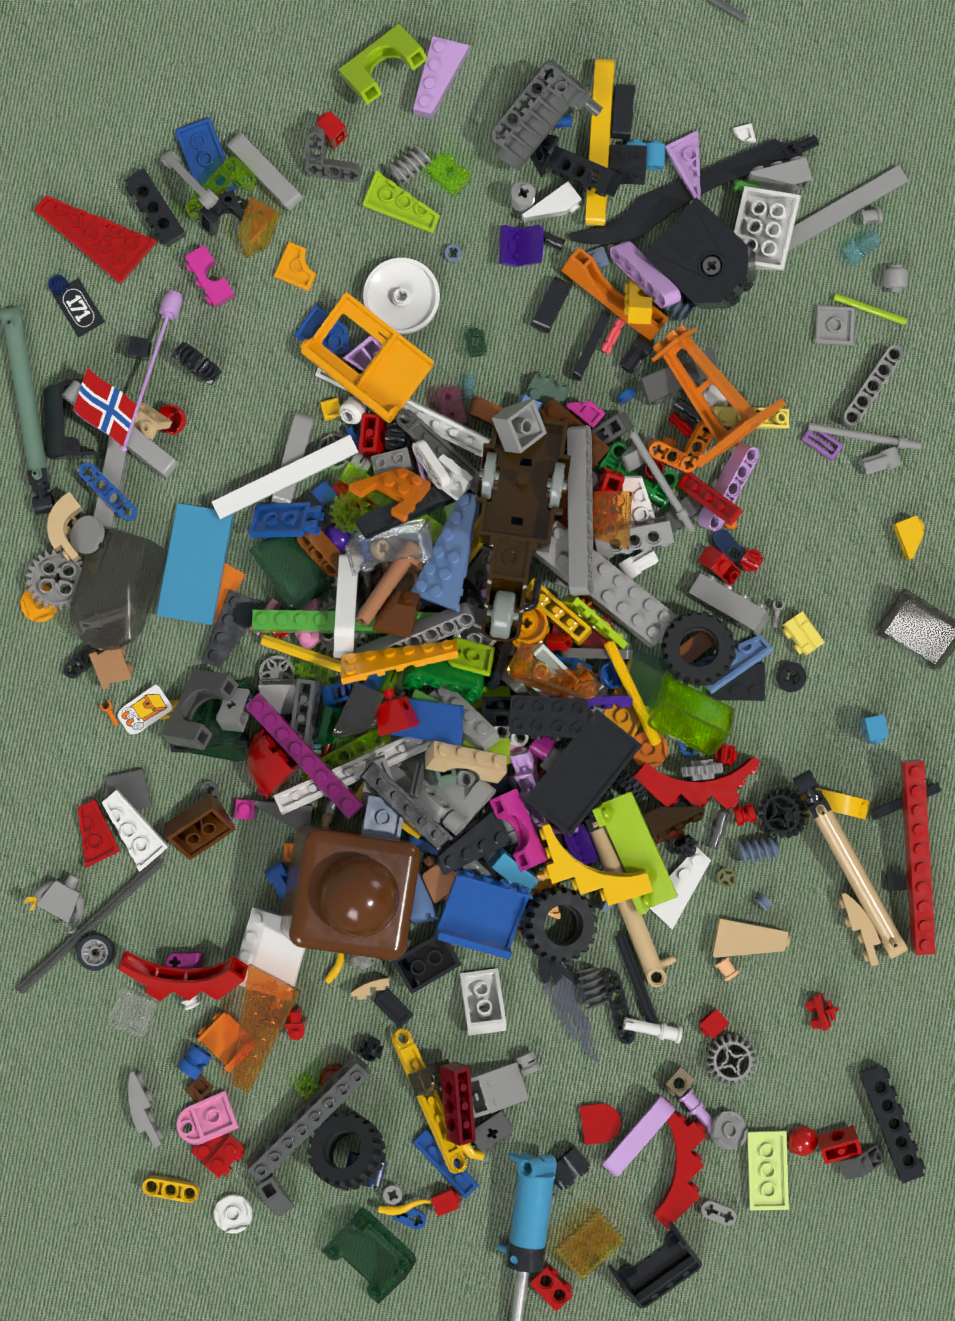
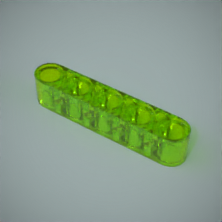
(353, 750)

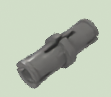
(718, 830)

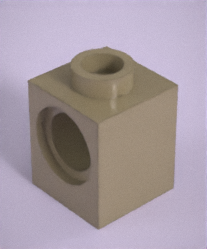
(679, 1072)

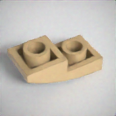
(365, 989)

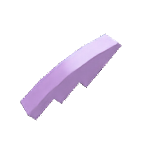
(527, 778)

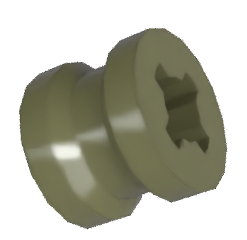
(728, 879)

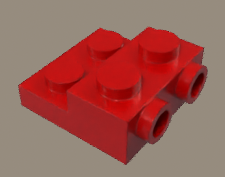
(220, 1153)

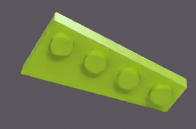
(398, 204)
(594, 620)

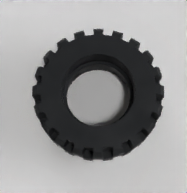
(704, 623)
(582, 924)
(325, 1140)

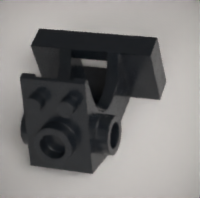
(209, 218)

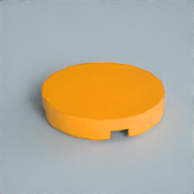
(34, 611)

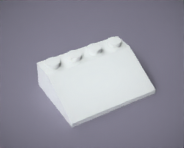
(767, 225)
(269, 948)

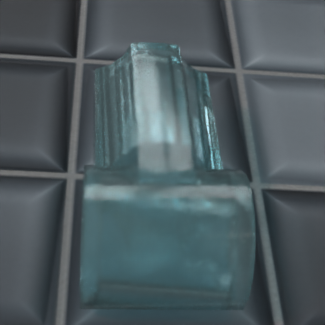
(859, 249)

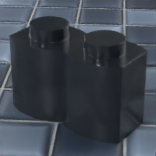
(570, 1166)

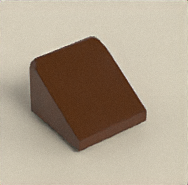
(198, 1089)

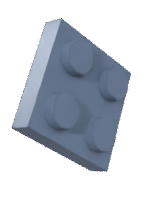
(380, 819)

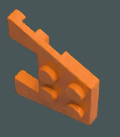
(399, 485)

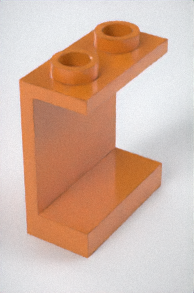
(222, 1038)

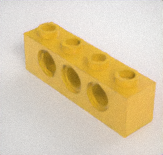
(560, 615)

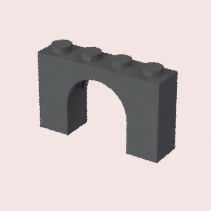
(200, 688)

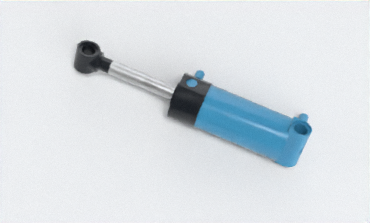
(529, 1222)

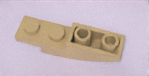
(859, 920)

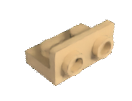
(150, 420)

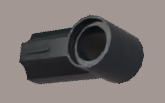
(639, 350)

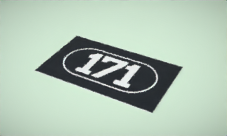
(79, 308)

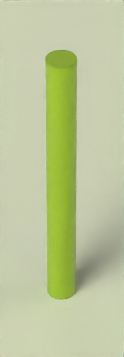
(870, 309)

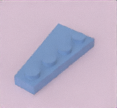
(745, 656)

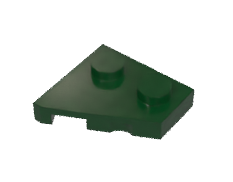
(330, 718)

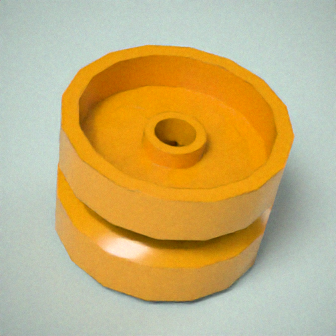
(537, 630)

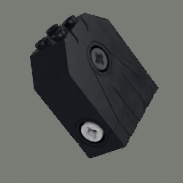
(704, 258)

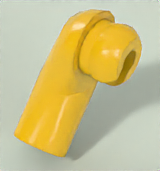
(469, 1152)

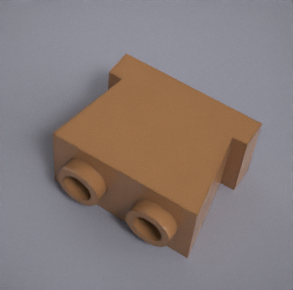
(111, 666)

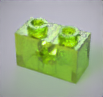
(452, 184)

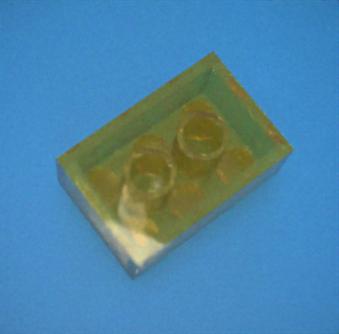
(590, 1244)

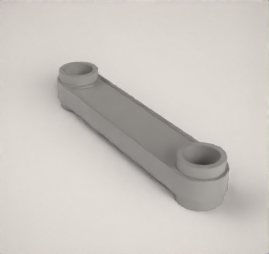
(206, 197)

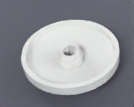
(402, 294)

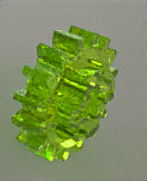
(348, 505)
(306, 675)

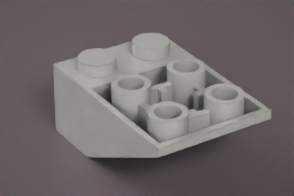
(783, 176)
(497, 1089)

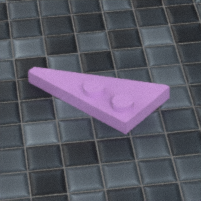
(685, 158)

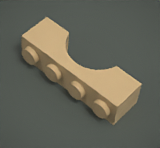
(446, 756)

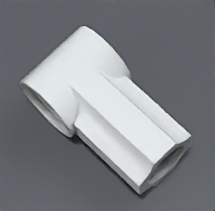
(634, 565)

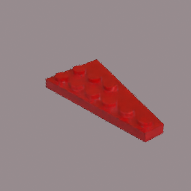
(103, 241)

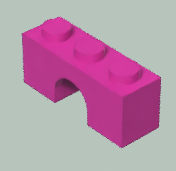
(217, 291)

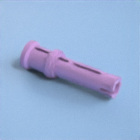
(696, 1108)

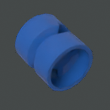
(194, 1061)

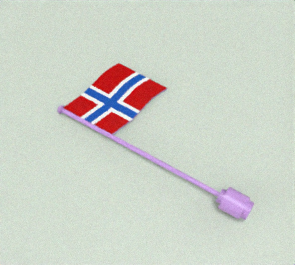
(109, 407)

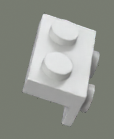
(459, 478)

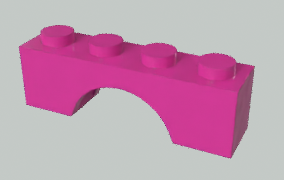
(529, 848)

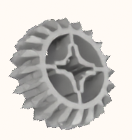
(739, 1055)

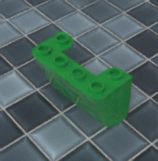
(445, 676)

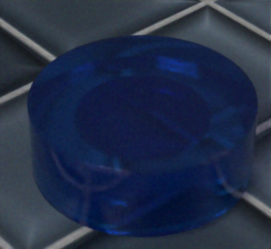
(58, 284)

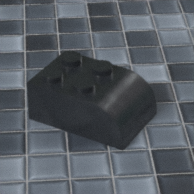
(426, 963)

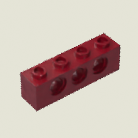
(458, 1103)

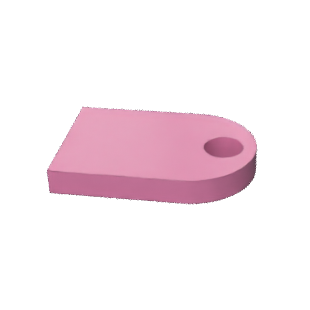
(208, 1119)

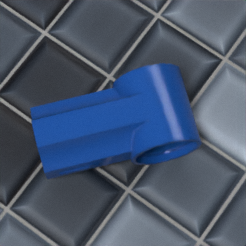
(278, 877)

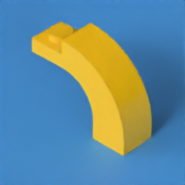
(845, 804)

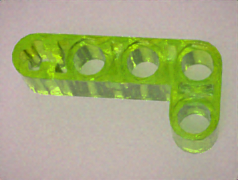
(230, 176)

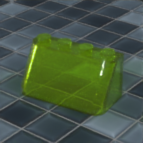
(690, 717)

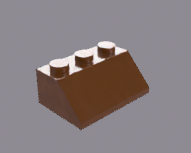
(199, 826)

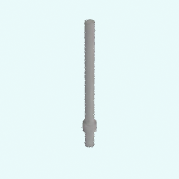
(899, 442)
(682, 514)

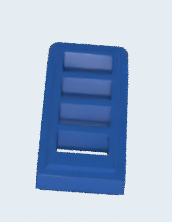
(330, 693)

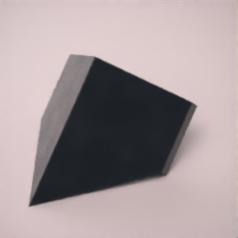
(543, 153)

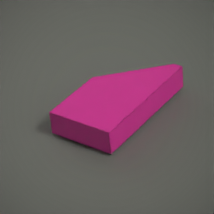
(587, 411)

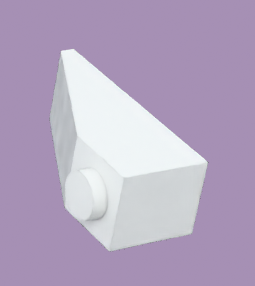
(556, 204)

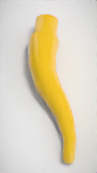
(335, 970)
(396, 1210)

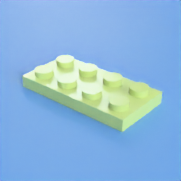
(767, 1170)

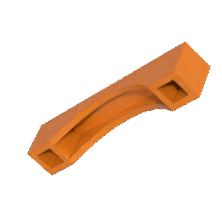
(585, 272)

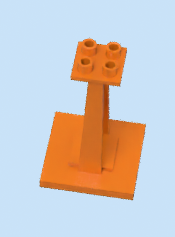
(750, 419)

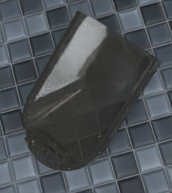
(116, 590)

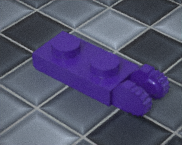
(608, 702)

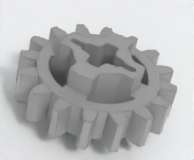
(702, 769)

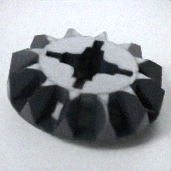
(799, 680)

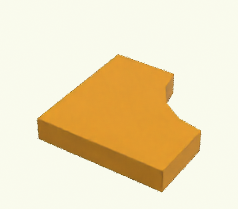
(294, 269)

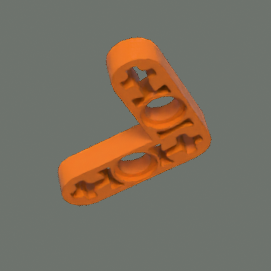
(682, 456)

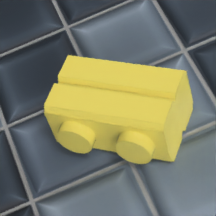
(802, 633)

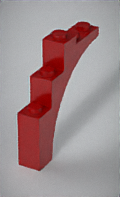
(721, 789)
(187, 983)
(681, 1193)

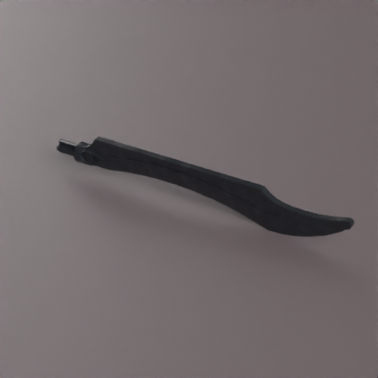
(656, 206)

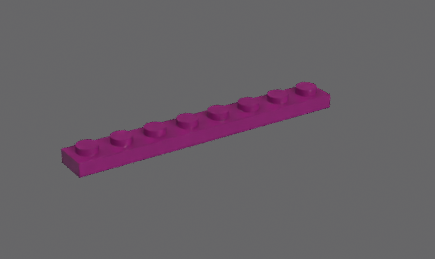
(304, 755)

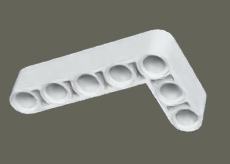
(345, 609)

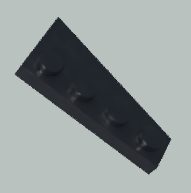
(230, 627)

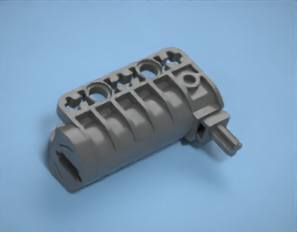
(539, 114)

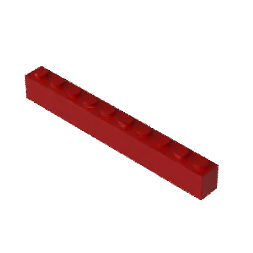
(917, 856)

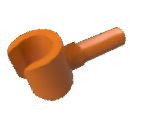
(110, 713)

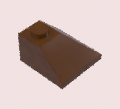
(398, 614)

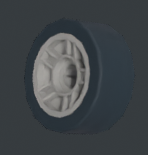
(88, 959)

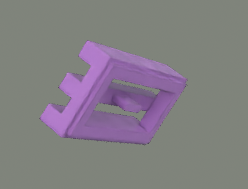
(827, 446)

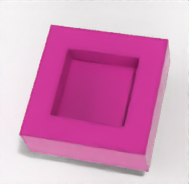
(245, 809)

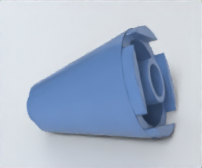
(423, 906)

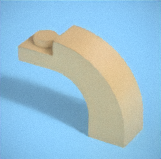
(57, 523)

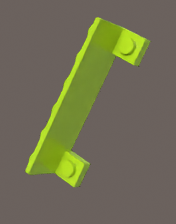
(636, 848)

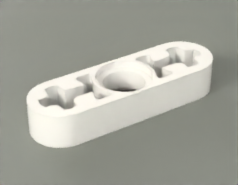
(431, 464)

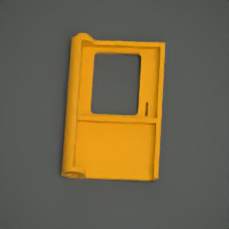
(389, 376)

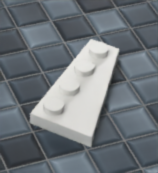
(139, 836)
(685, 880)

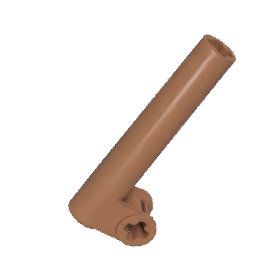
(385, 587)

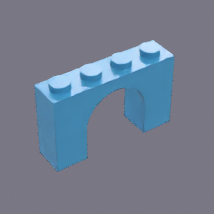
(507, 866)

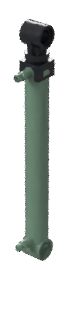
(27, 408)

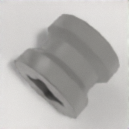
(394, 1190)

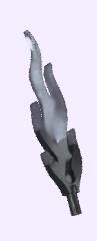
(565, 999)

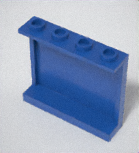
(482, 913)

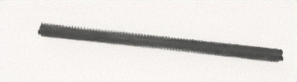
(90, 926)

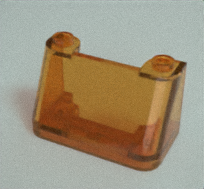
(573, 684)

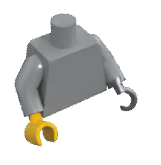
(60, 900)

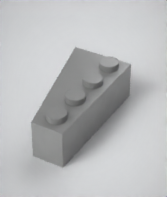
(730, 603)
(476, 728)

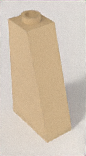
(742, 938)

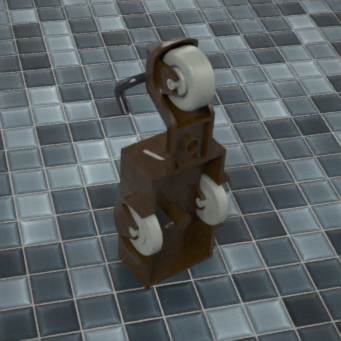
(524, 493)

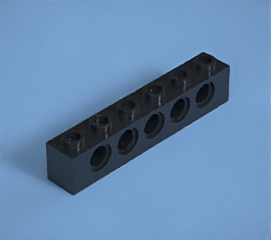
(915, 1167)

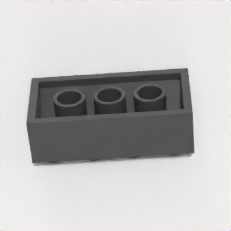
(665, 384)

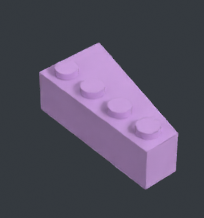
(440, 69)

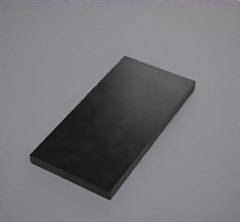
(583, 773)

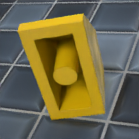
(909, 535)

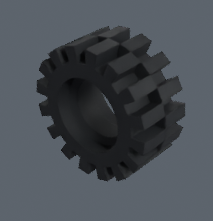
(629, 783)

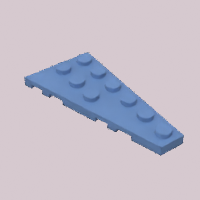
(445, 571)

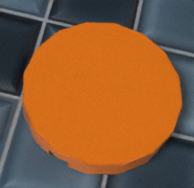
(650, 754)

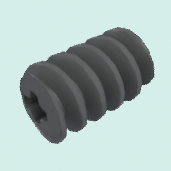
(592, 986)

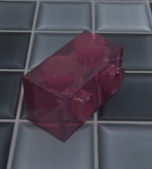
(451, 404)

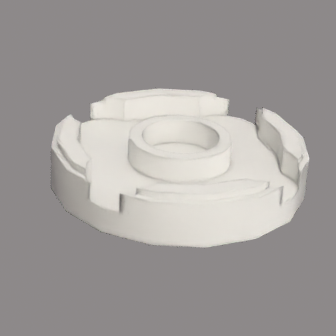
(233, 1213)

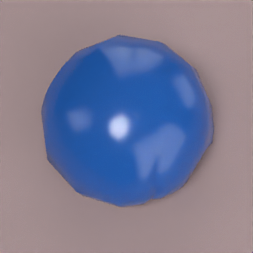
(609, 676)

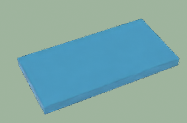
(194, 565)

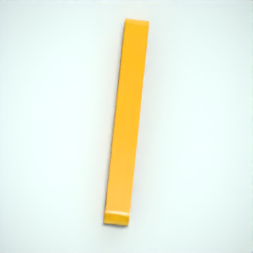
(600, 135)

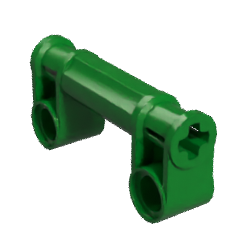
(615, 462)

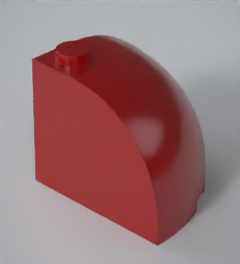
(269, 763)

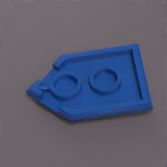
(336, 340)

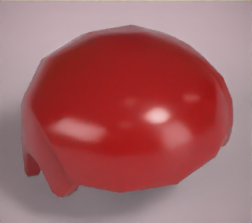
(177, 417)
(802, 1141)

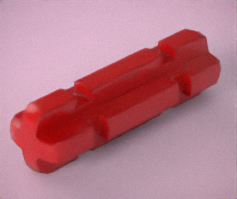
(681, 425)

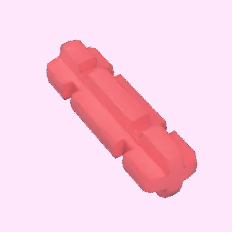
(613, 335)

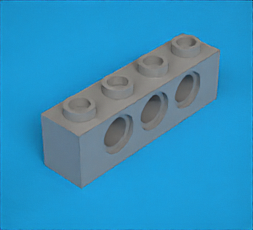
(641, 528)

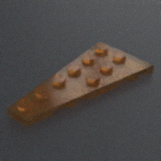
(610, 516)
(262, 1019)

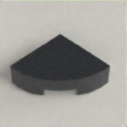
(895, 882)

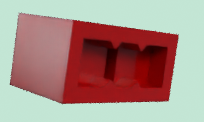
(547, 1290)

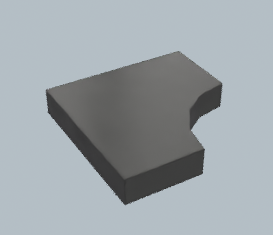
(132, 786)

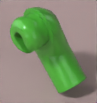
(738, 186)

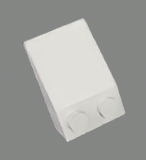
(483, 1002)

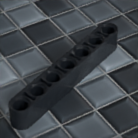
(381, 520)

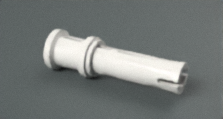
(661, 1031)

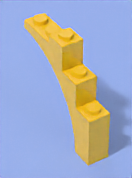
(615, 886)

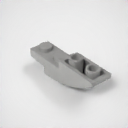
(139, 1101)

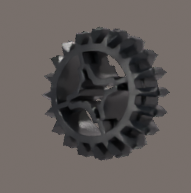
(197, 363)
(793, 827)

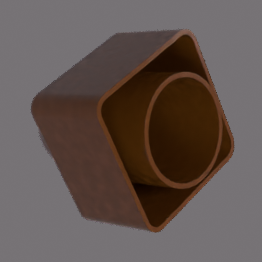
(350, 892)

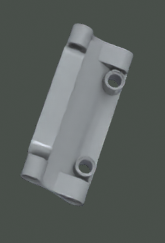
(447, 805)

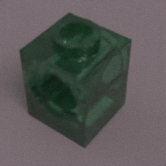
(475, 351)

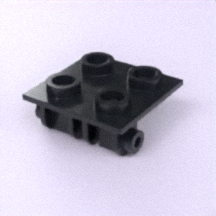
(629, 162)

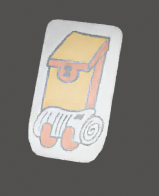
(144, 710)

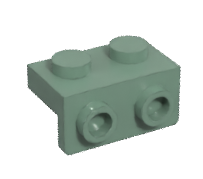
(544, 389)

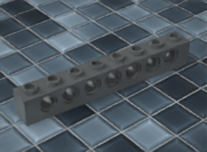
(308, 1118)

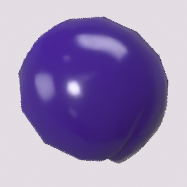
(337, 537)

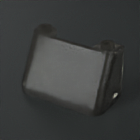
(919, 628)

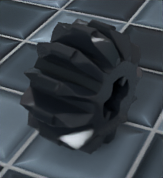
(395, 436)

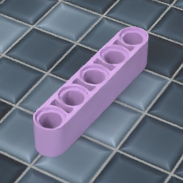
(645, 274)
(731, 482)
(638, 1136)

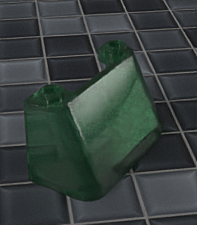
(291, 571)
(372, 1253)

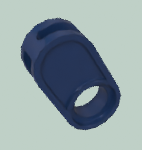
(724, 542)

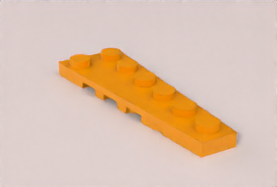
(359, 665)

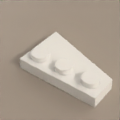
(641, 506)

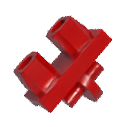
(823, 1020)
(296, 1024)

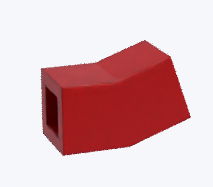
(559, 641)

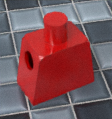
(395, 714)

